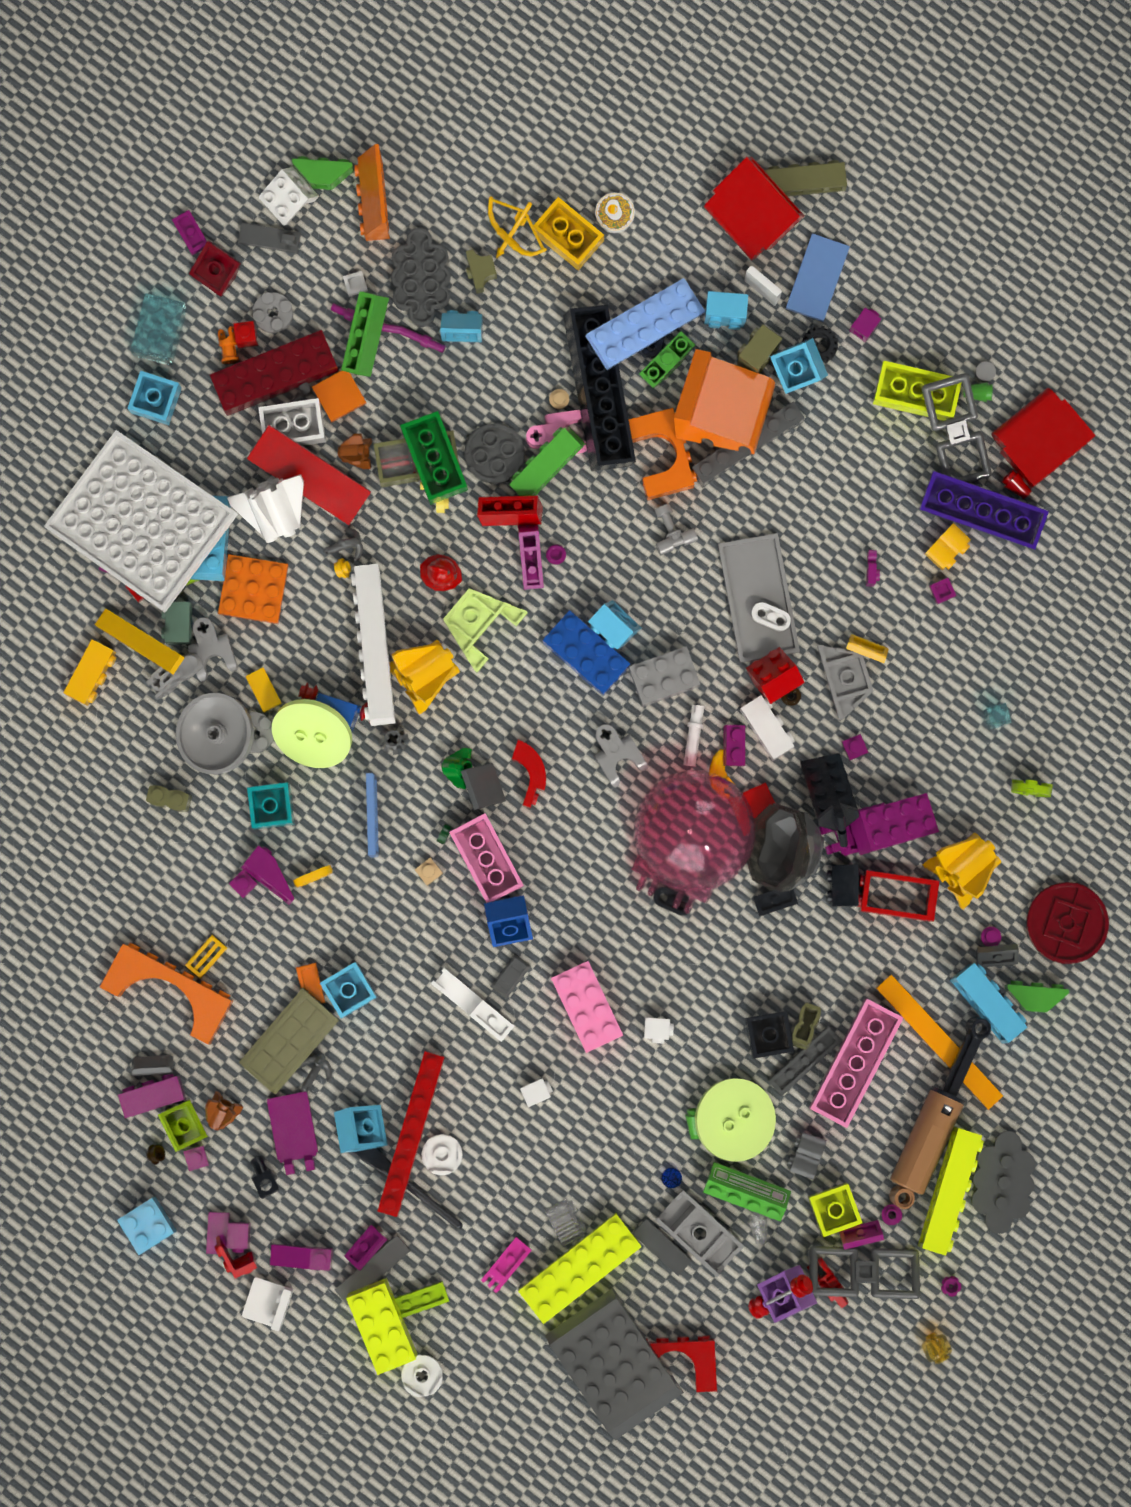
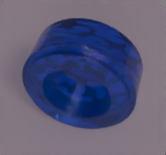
(671, 1177)

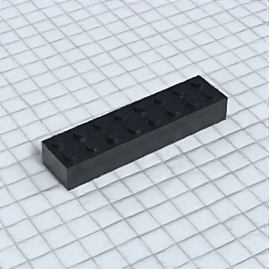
(598, 393)

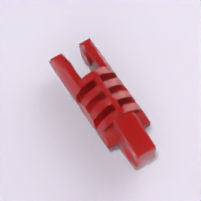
(829, 1280)

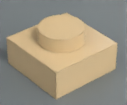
(428, 871)

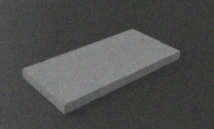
(755, 575)

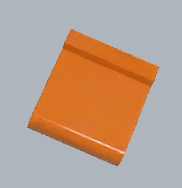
(722, 403)

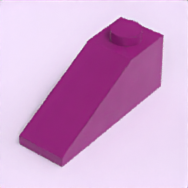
(530, 556)
(265, 870)
(301, 1257)

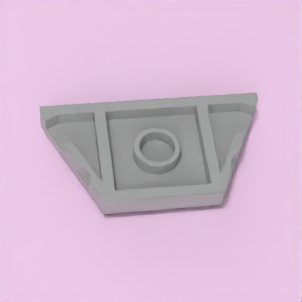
(846, 678)

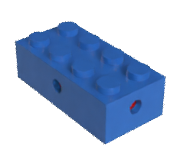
(586, 653)

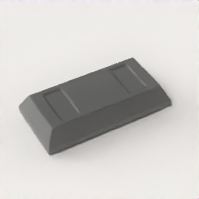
(510, 976)
(152, 1065)

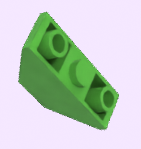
(322, 172)
(667, 360)
(1036, 997)

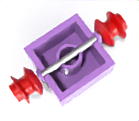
(783, 1295)

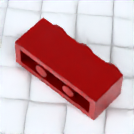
(510, 510)

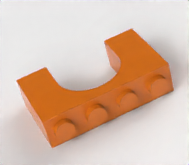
(679, 476)

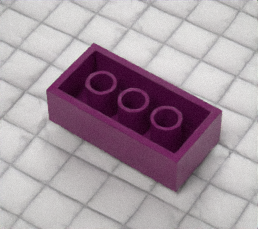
(894, 824)

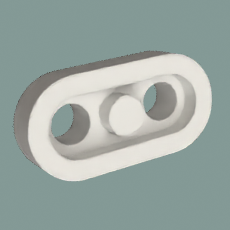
(771, 615)

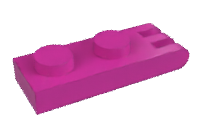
(507, 1264)

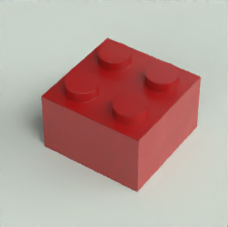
(775, 675)

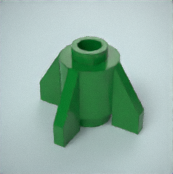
(455, 764)

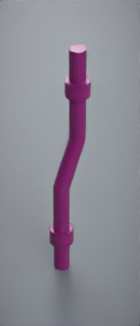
(424, 340)

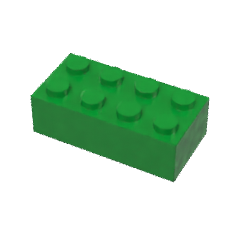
(434, 457)

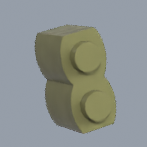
(163, 798)
(807, 1022)

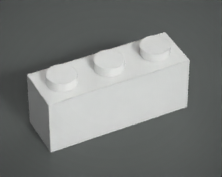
(767, 727)

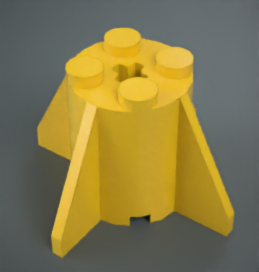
(423, 672)
(965, 867)

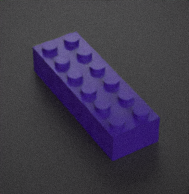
(983, 510)

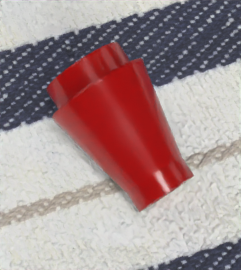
(1016, 484)

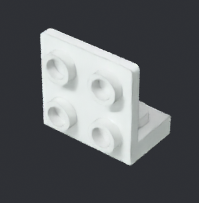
(287, 194)
(267, 1303)

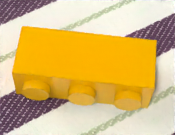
(90, 673)

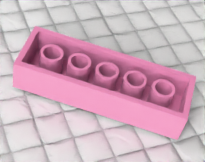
(856, 1063)

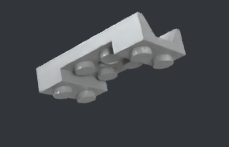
(685, 1216)

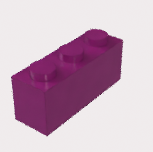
(151, 1095)

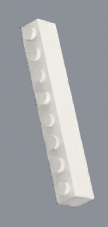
(374, 645)

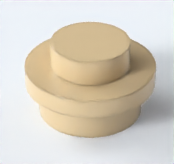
(559, 399)

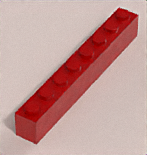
(411, 1134)

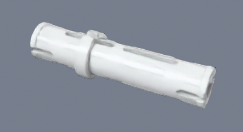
(695, 726)

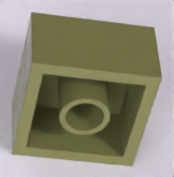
(757, 352)

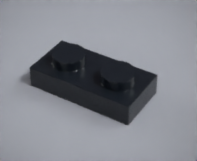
(774, 901)

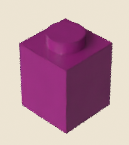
(865, 324)
(238, 1236)

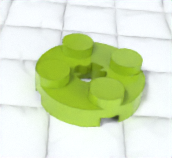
(1031, 787)

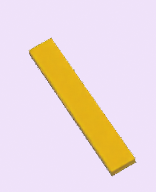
(139, 641)

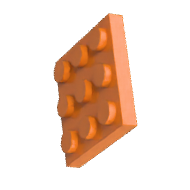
(253, 589)

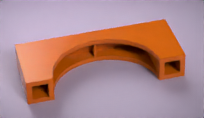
(207, 1005)

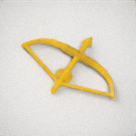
(520, 221)

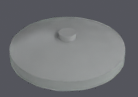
(214, 733)

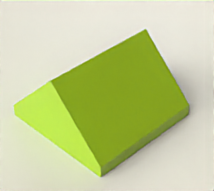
(182, 1125)

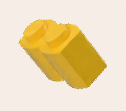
(947, 547)

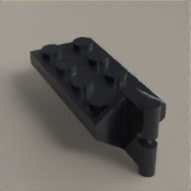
(830, 794)

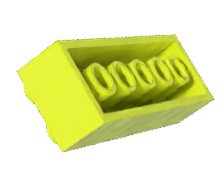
(950, 1191)
(579, 1268)

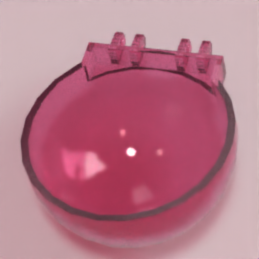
(692, 834)

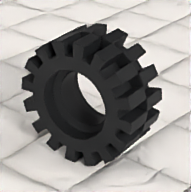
(828, 336)

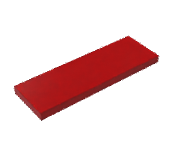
(322, 481)

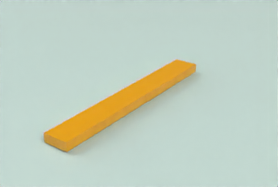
(937, 1039)

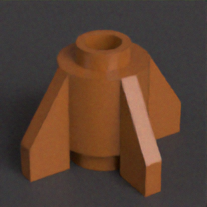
(356, 451)
(221, 1111)

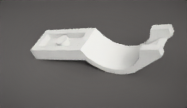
(473, 1005)

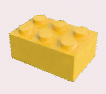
(568, 233)

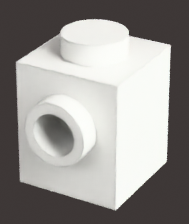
(658, 1029)

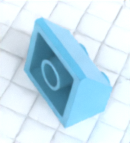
(461, 327)
(614, 625)
(360, 1128)

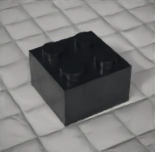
(769, 1034)

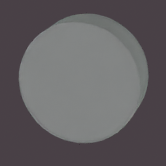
(985, 372)

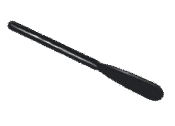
(380, 1162)

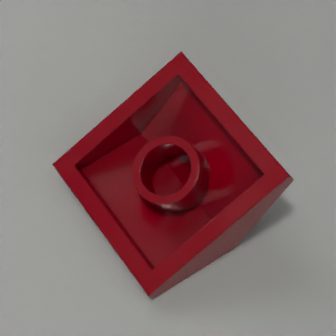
(215, 268)

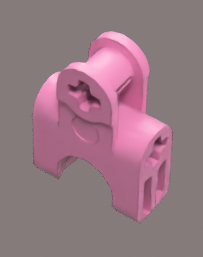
(552, 423)

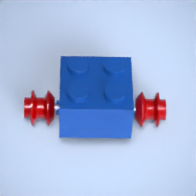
(348, 710)

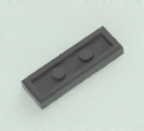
(662, 1247)

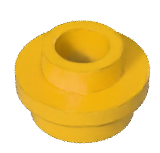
(342, 568)

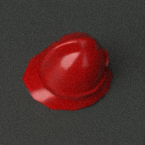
(440, 573)

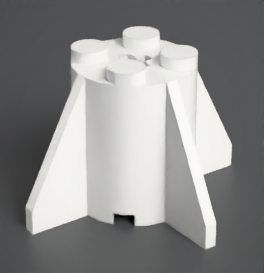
(273, 507)

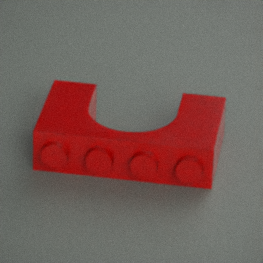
(699, 1351)

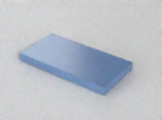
(817, 277)
(372, 815)

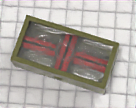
(396, 464)

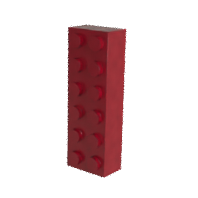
(274, 372)

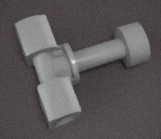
(675, 536)

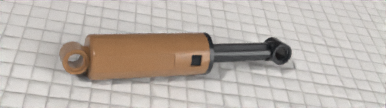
(935, 1123)

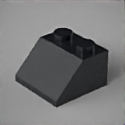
(843, 885)

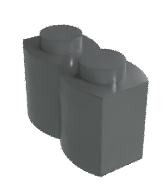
(807, 1155)

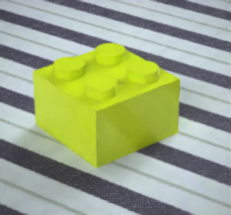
(835, 1209)

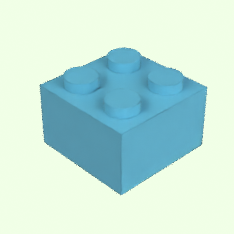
(726, 310)
(799, 365)
(154, 398)
(348, 990)
(146, 1225)

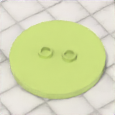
(312, 733)
(735, 1119)

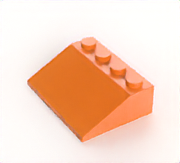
(372, 194)

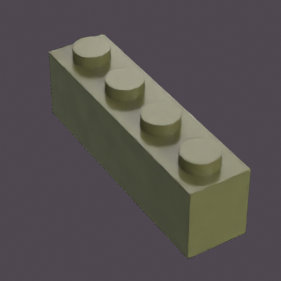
(810, 179)

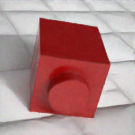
(245, 334)

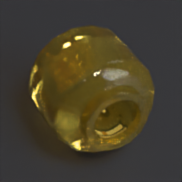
(936, 1348)

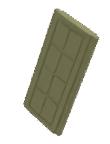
(289, 1041)

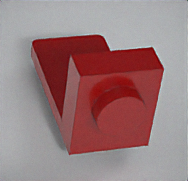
(238, 1266)

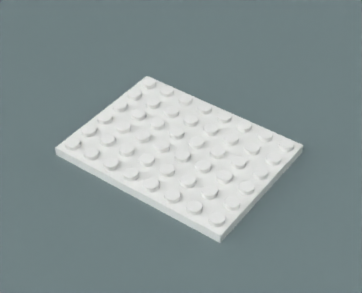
(140, 521)

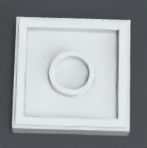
(763, 285)

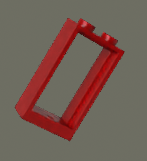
(933, 886)

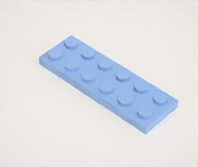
(645, 323)

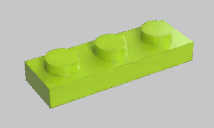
(422, 1299)

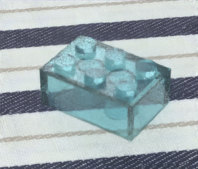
(158, 329)

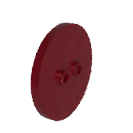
(1067, 923)

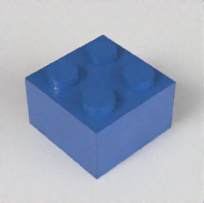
(508, 921)

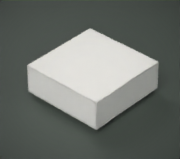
(354, 283)

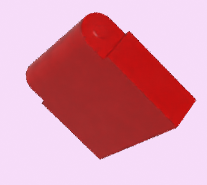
(752, 208)
(1042, 437)

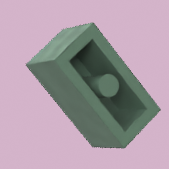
(178, 624)

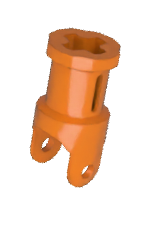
(228, 346)

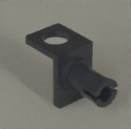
(263, 1177)

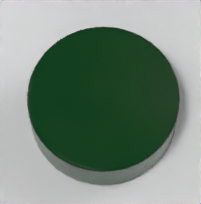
(444, 834)

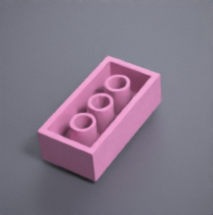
(486, 859)
(587, 1006)

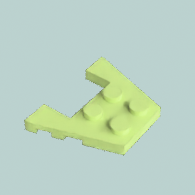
(472, 617)

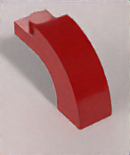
(534, 765)

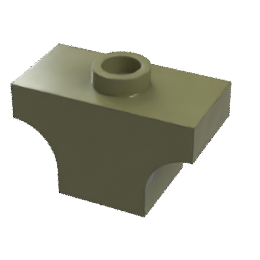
(480, 269)

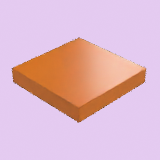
(339, 395)

